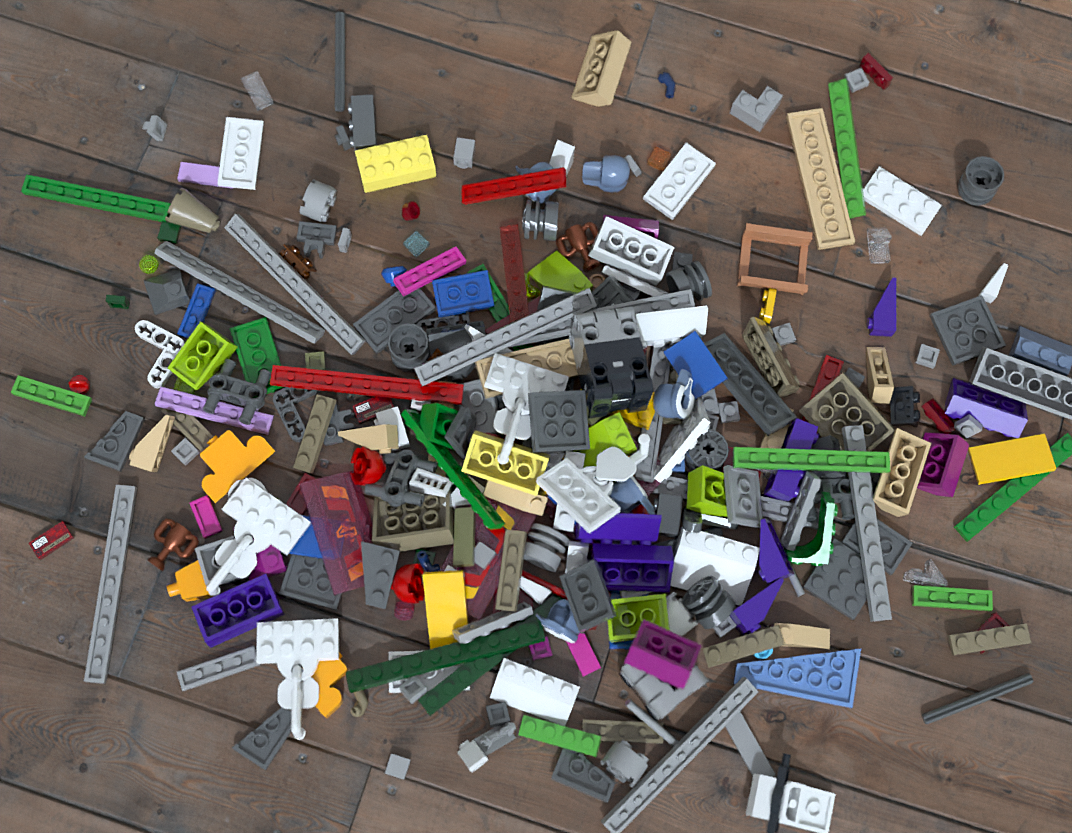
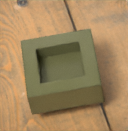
(315, 360)

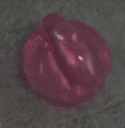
(404, 611)

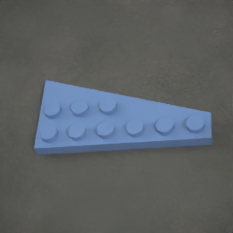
(814, 677)

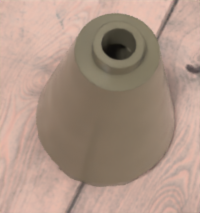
(192, 213)

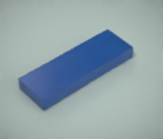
(196, 309)

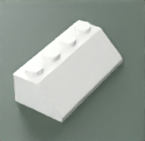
(631, 251)
(671, 325)
(534, 692)

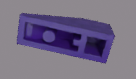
(883, 318)

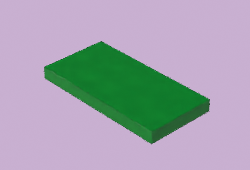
(256, 350)

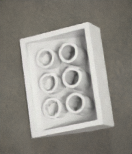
(711, 555)

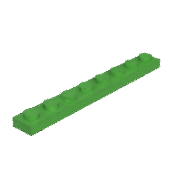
(847, 148)
(811, 460)

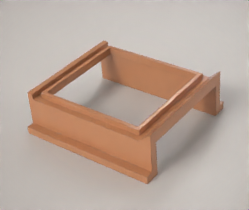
(779, 236)

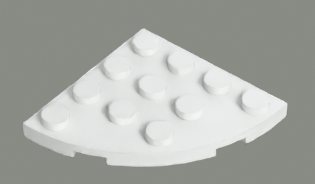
(681, 439)

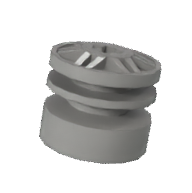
(545, 544)

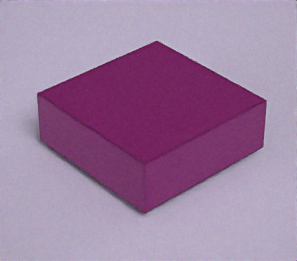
(540, 650)

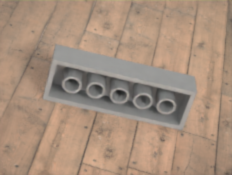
(1023, 382)

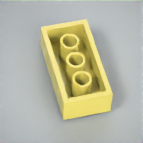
(395, 163)
(519, 471)

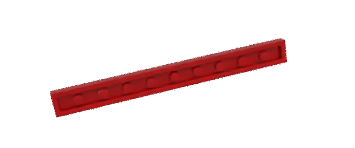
(366, 385)

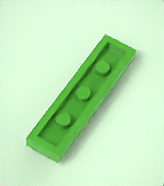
(51, 395)
(952, 598)
(560, 736)

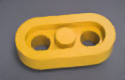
(769, 298)

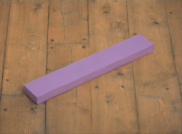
(224, 412)

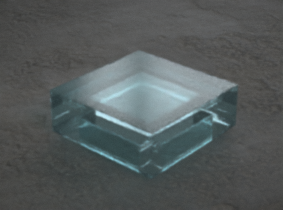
(416, 244)

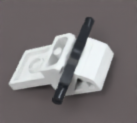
(789, 802)

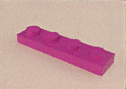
(429, 271)

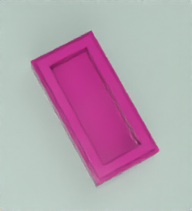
(206, 516)
(584, 655)

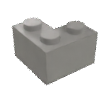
(756, 111)

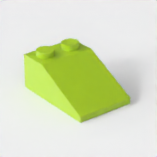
(560, 274)
(201, 356)
(607, 434)
(706, 491)
(631, 614)

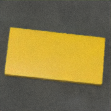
(1011, 459)
(444, 605)

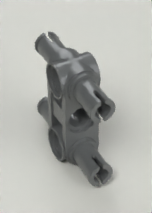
(237, 391)
(399, 479)
(834, 487)

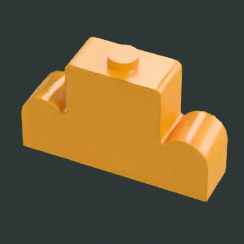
(231, 461)
(326, 676)

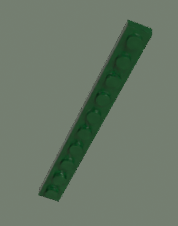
(444, 656)
(475, 669)

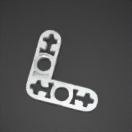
(168, 352)

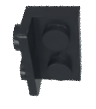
(904, 406)

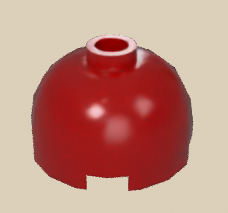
(368, 466)
(408, 583)

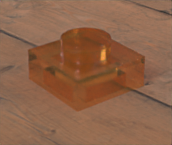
(659, 158)

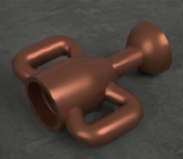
(578, 240)
(173, 541)

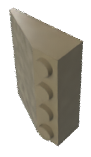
(769, 358)
(844, 405)
(414, 525)

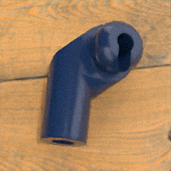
(669, 82)
(426, 564)

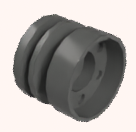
(980, 180)
(541, 220)
(692, 278)
(408, 338)
(718, 451)
(709, 602)

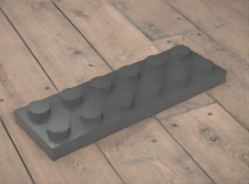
(749, 386)

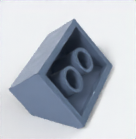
(1042, 351)

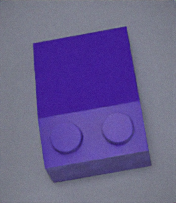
(772, 555)
(754, 610)

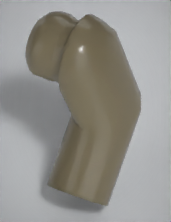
(360, 704)

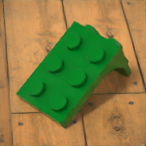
(820, 547)

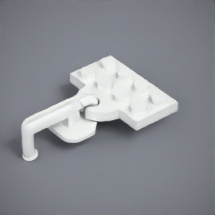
(515, 381)
(587, 491)
(257, 517)
(297, 646)

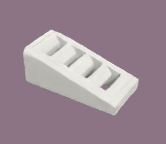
(993, 286)
(417, 486)
(534, 590)

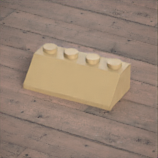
(601, 68)
(897, 488)

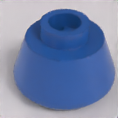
(391, 273)

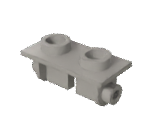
(496, 738)

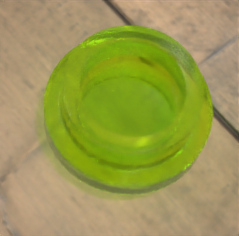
(148, 264)

